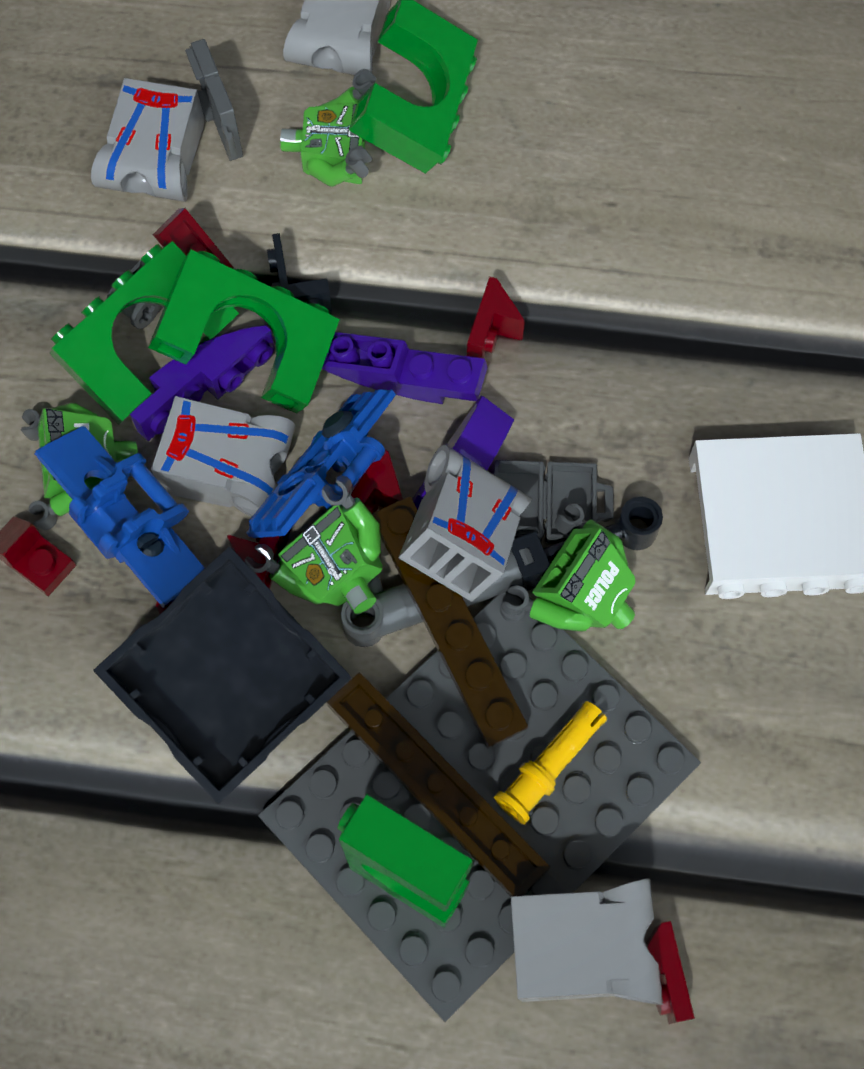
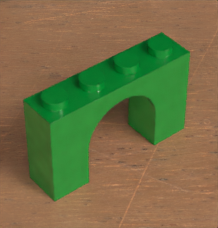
(446, 59)
(300, 329)
(88, 348)
(404, 859)

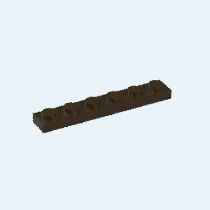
(454, 636)
(438, 786)

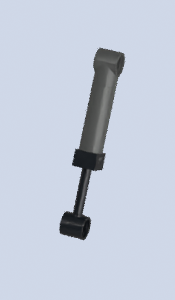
(524, 568)

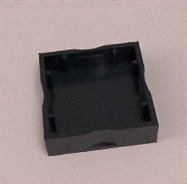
(223, 674)

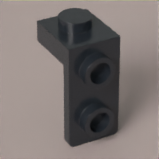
(309, 291)

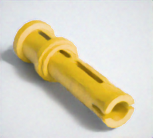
(538, 776)

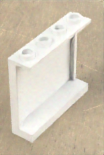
(782, 513)

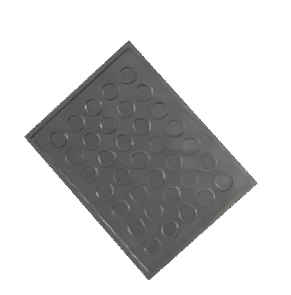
(594, 808)

